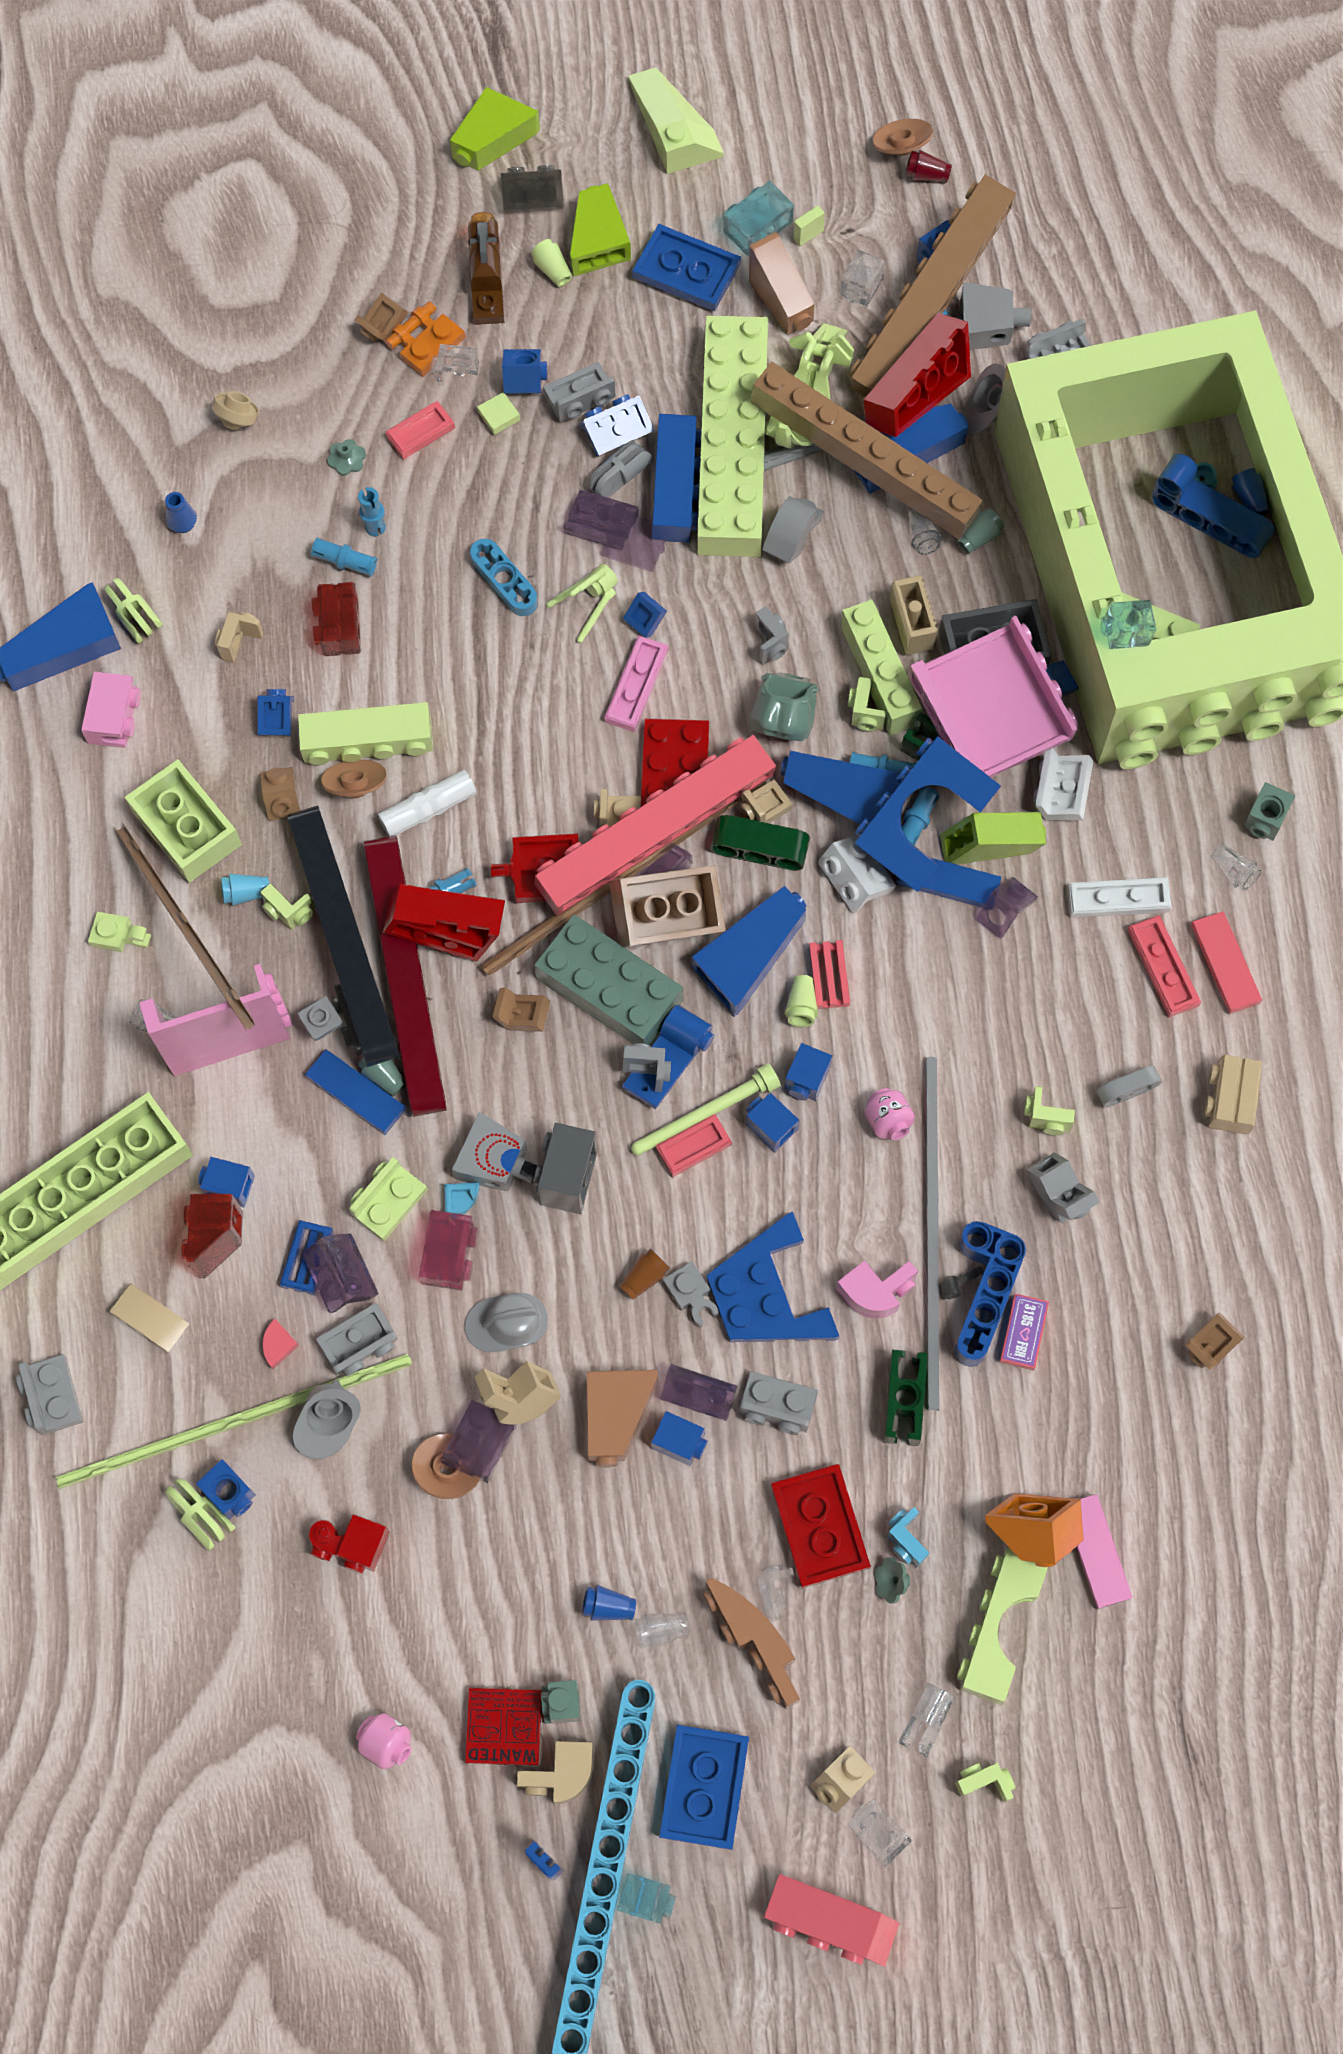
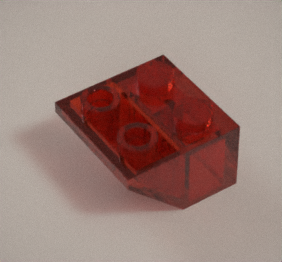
(213, 1231)

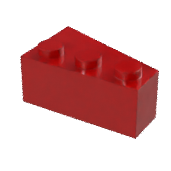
(444, 920)

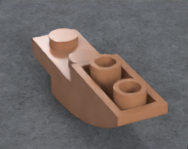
(748, 1626)

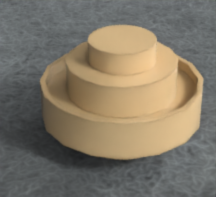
(235, 409)

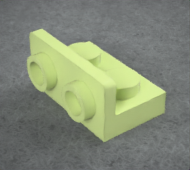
(386, 1199)

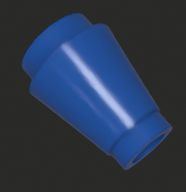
(1251, 491)
(179, 513)
(607, 1604)

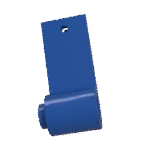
(682, 1037)

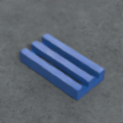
(299, 1285)
(543, 1861)

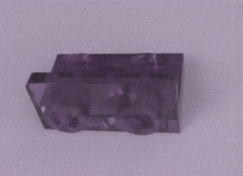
(339, 1271)

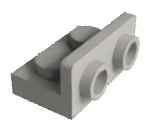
(49, 1395)
(778, 1403)

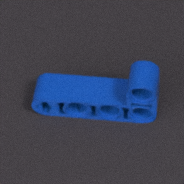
(1209, 510)
(986, 1297)

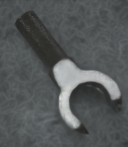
(949, 1286)

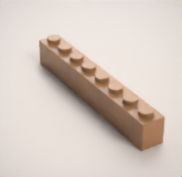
(936, 280)
(865, 450)

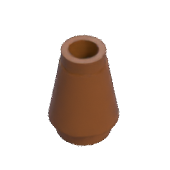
(644, 1274)

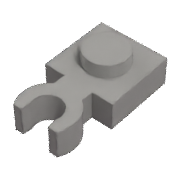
(689, 1289)

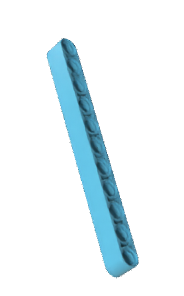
(599, 1865)

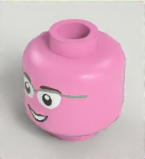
(889, 1114)
(384, 1741)

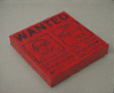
(503, 1727)

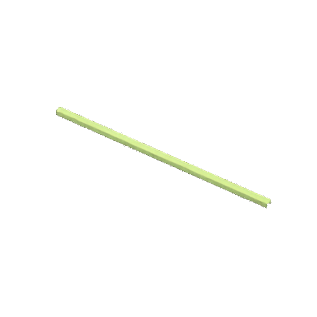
(224, 1424)

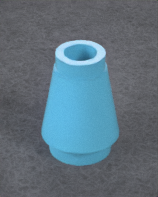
(242, 888)

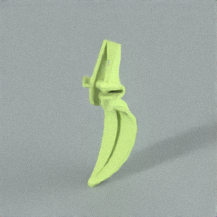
(813, 374)

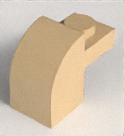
(521, 1396)
(570, 1775)

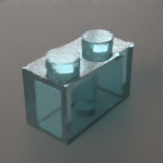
(757, 216)

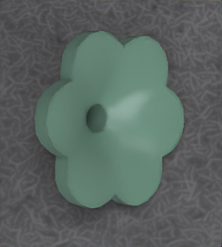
(346, 457)
(891, 1580)

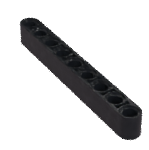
(343, 937)

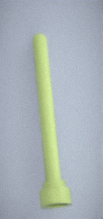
(762, 1081)

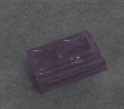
(601, 519)
(478, 1442)

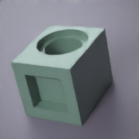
(1273, 800)

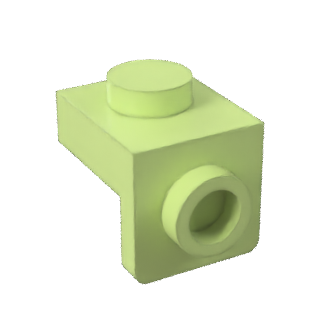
(864, 717)
(291, 915)
(1051, 1119)
(976, 1778)

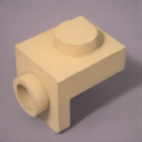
(230, 636)
(765, 803)
(842, 1779)

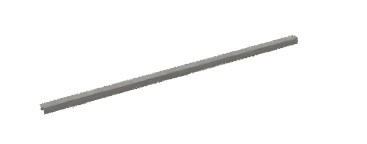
(932, 1234)

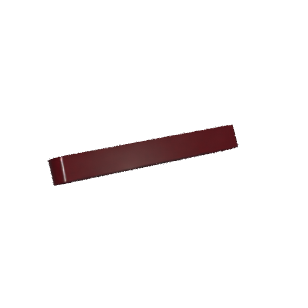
(406, 985)

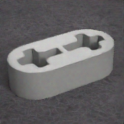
(1129, 1086)

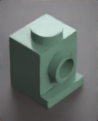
(561, 1702)

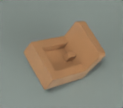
(381, 318)
(279, 792)
(521, 1011)
(1213, 1342)

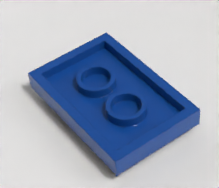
(686, 267)
(704, 1787)

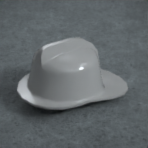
(985, 399)
(506, 1322)
(326, 1421)

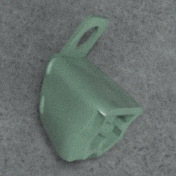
(784, 706)

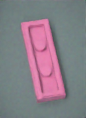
(636, 683)
(1100, 1557)

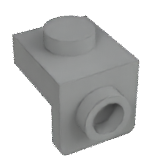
(773, 631)
(319, 1018)
(647, 1060)

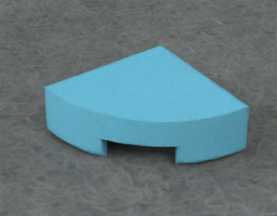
(460, 1197)

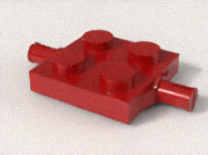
(527, 857)

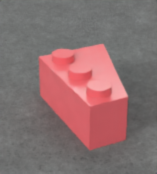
(831, 1921)

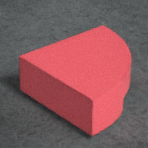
(277, 1344)

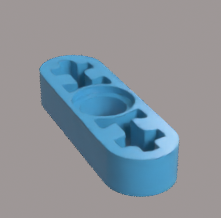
(503, 563)

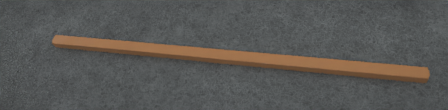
(557, 921)
(186, 929)

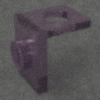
(1011, 899)

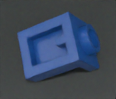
(275, 713)

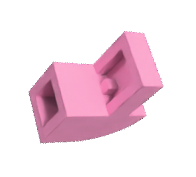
(870, 1295)

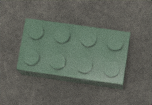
(608, 982)

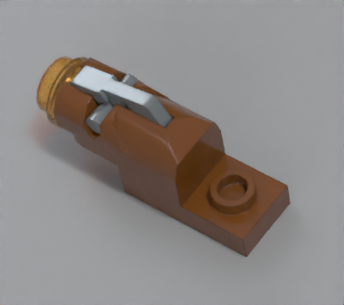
(485, 269)

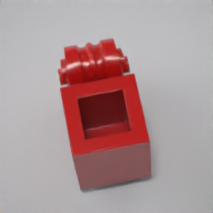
(358, 1547)

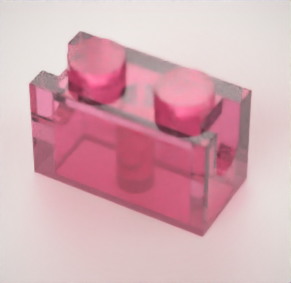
(447, 1250)

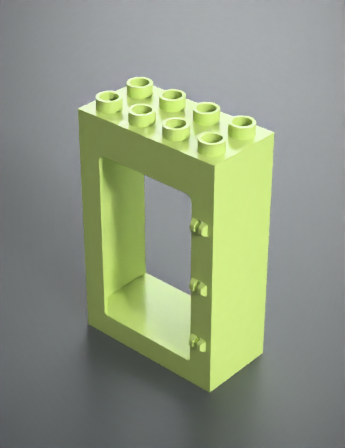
(1209, 679)

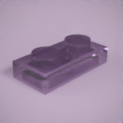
(698, 1392)

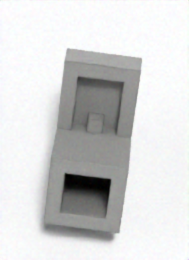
(792, 528)
(1060, 1188)

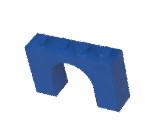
(884, 835)

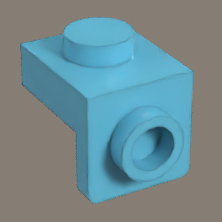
(907, 1546)

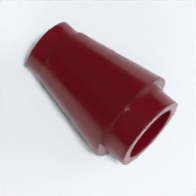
(926, 167)

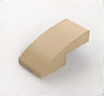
(149, 1317)

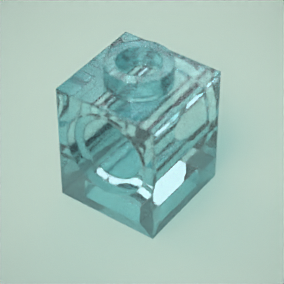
(1137, 615)
(646, 1899)

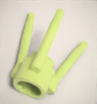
(597, 583)

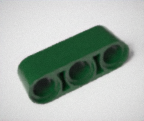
(760, 842)

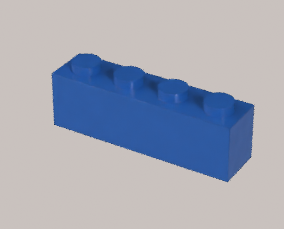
(674, 478)

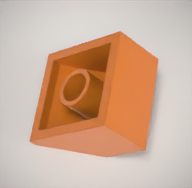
(1038, 1526)

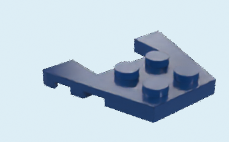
(752, 1295)

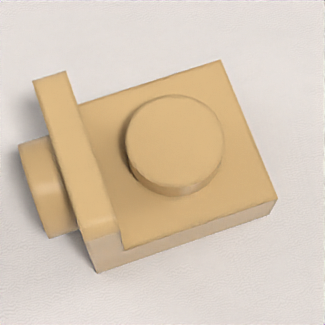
(610, 808)

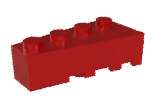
(921, 376)

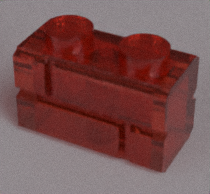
(338, 619)

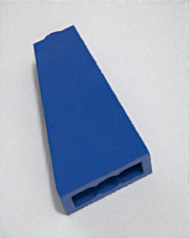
(929, 436)
(59, 640)
(839, 784)
(749, 949)

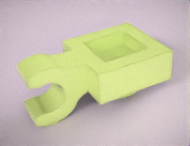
(114, 931)

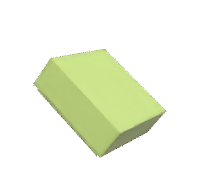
(809, 225)
(498, 413)

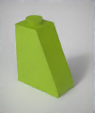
(492, 129)
(598, 232)
(993, 836)

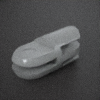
(619, 469)

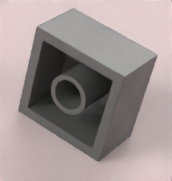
(567, 1167)

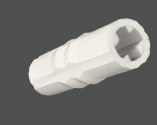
(427, 803)

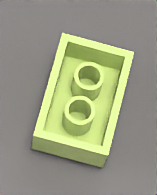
(183, 820)

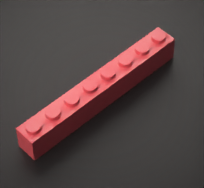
(653, 825)

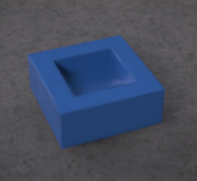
(644, 614)

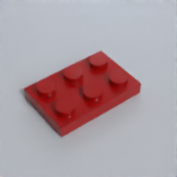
(671, 750)
(820, 1526)

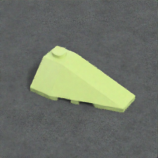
(675, 126)

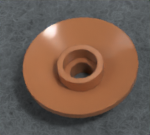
(902, 136)
(354, 778)
(427, 1468)

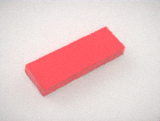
(1226, 962)
(1164, 966)

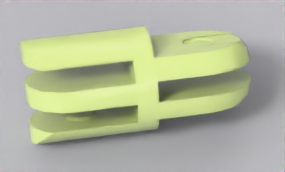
(131, 608)
(198, 1513)

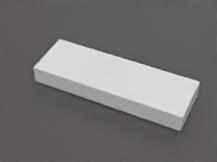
(1119, 897)

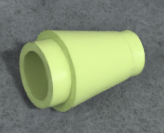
(550, 260)
(802, 1004)

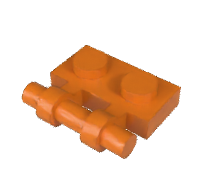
(420, 350)

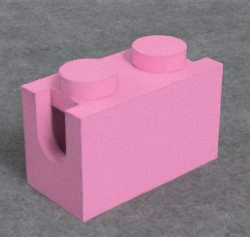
(110, 710)

